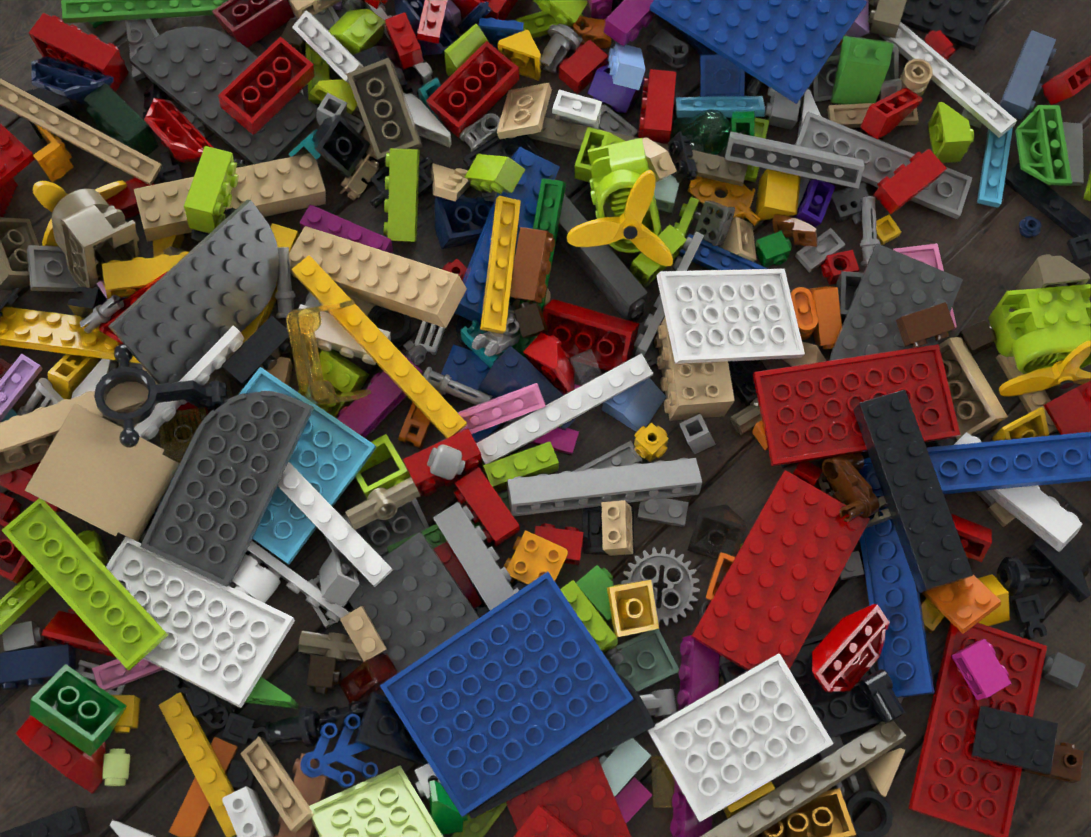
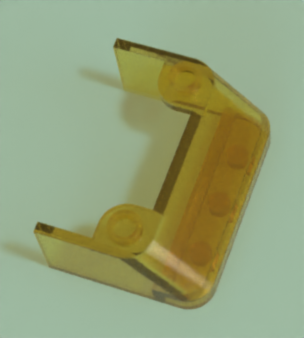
(301, 329)

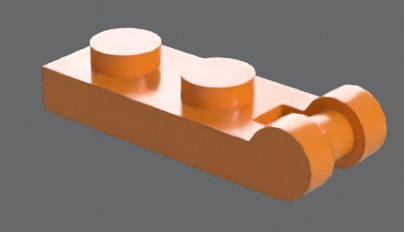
(418, 420)

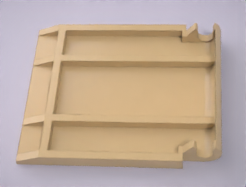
(101, 478)

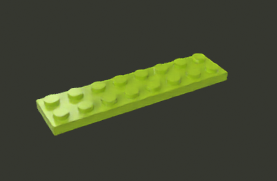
(85, 583)

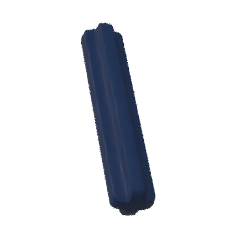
(474, 16)

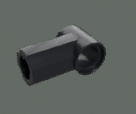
(879, 689)

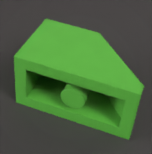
(594, 587)

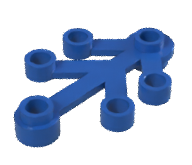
(341, 754)

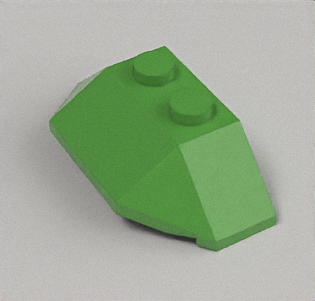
(1043, 146)

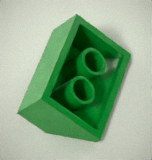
(77, 709)

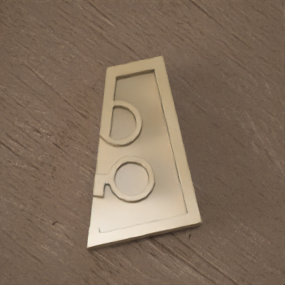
(449, 182)

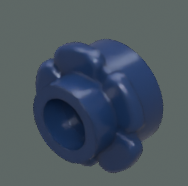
(1029, 232)

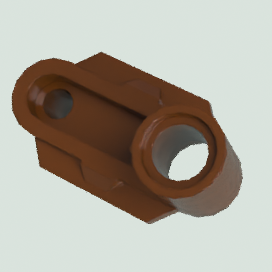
(850, 486)

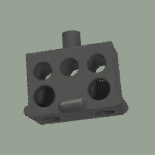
(847, 203)
(714, 222)

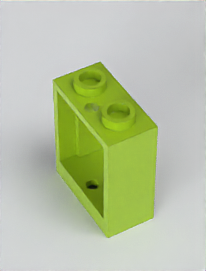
(646, 269)
(383, 451)

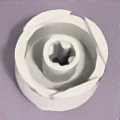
(254, 580)

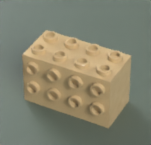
(692, 387)

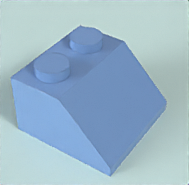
(635, 405)

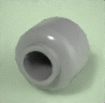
(446, 462)

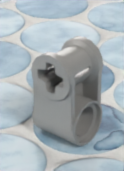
(478, 134)

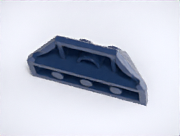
(413, 10)
(66, 78)

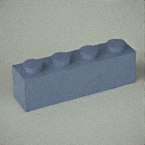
(1027, 73)

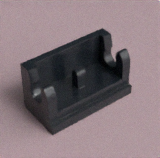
(85, 306)

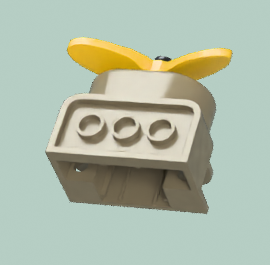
(87, 229)

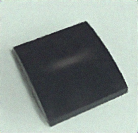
(593, 530)

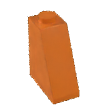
(828, 314)

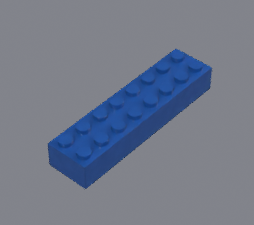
(528, 192)

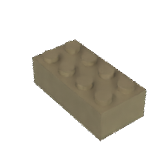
(384, 108)

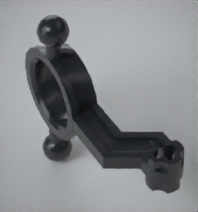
(210, 396)

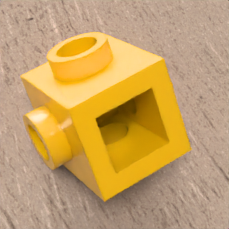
(649, 449)

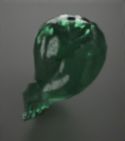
(706, 131)

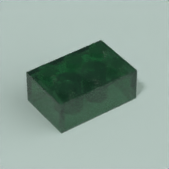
(119, 120)

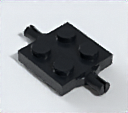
(378, 182)

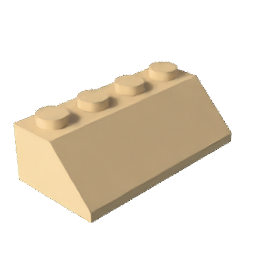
(971, 394)

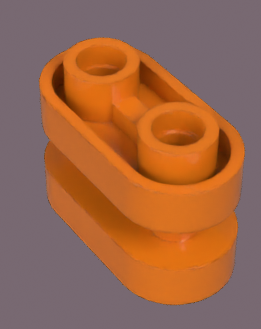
(804, 311)

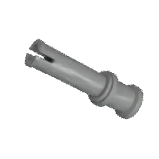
(869, 228)
(284, 289)
(446, 381)

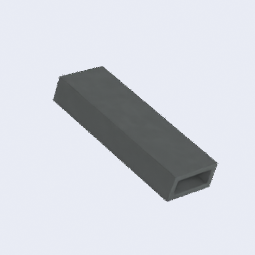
(603, 268)

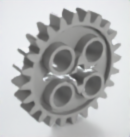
(682, 588)

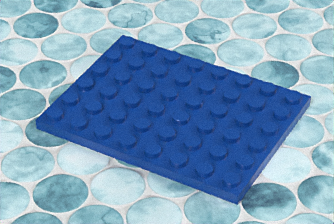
(770, 39)
(506, 693)

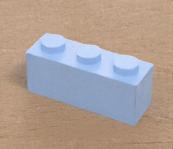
(626, 66)

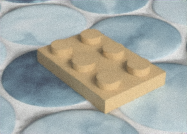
(524, 111)

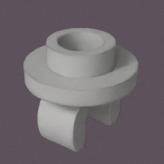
(415, 353)

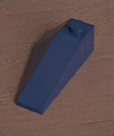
(460, 220)
(515, 372)

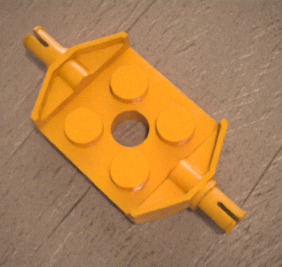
(737, 196)

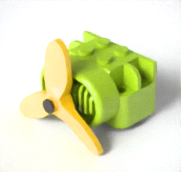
(624, 203)
(1045, 336)

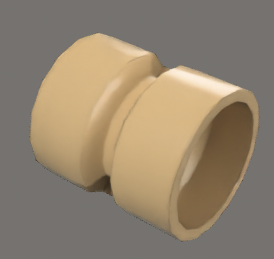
(916, 76)

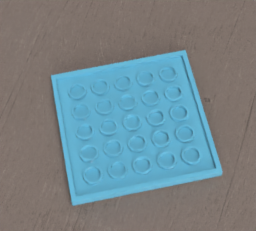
(325, 456)

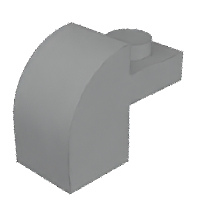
(332, 106)

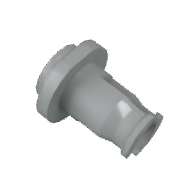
(561, 41)

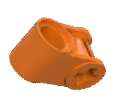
(592, 30)

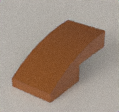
(803, 233)

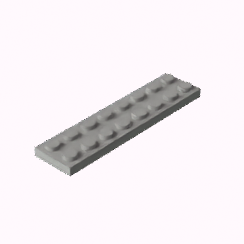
(881, 160)

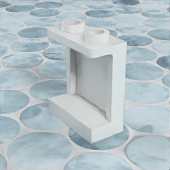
(577, 109)
(247, 814)

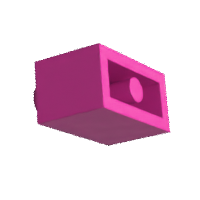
(981, 669)

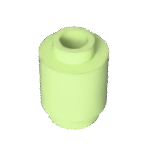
(116, 767)

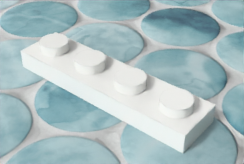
(326, 45)

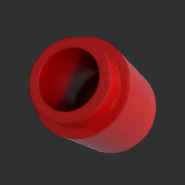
(940, 44)

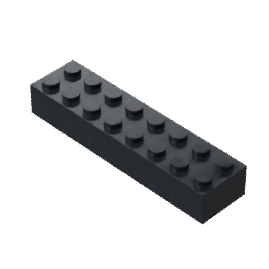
(912, 491)

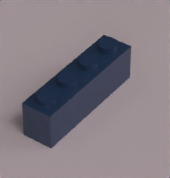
(34, 665)

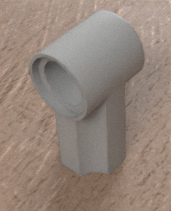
(660, 703)

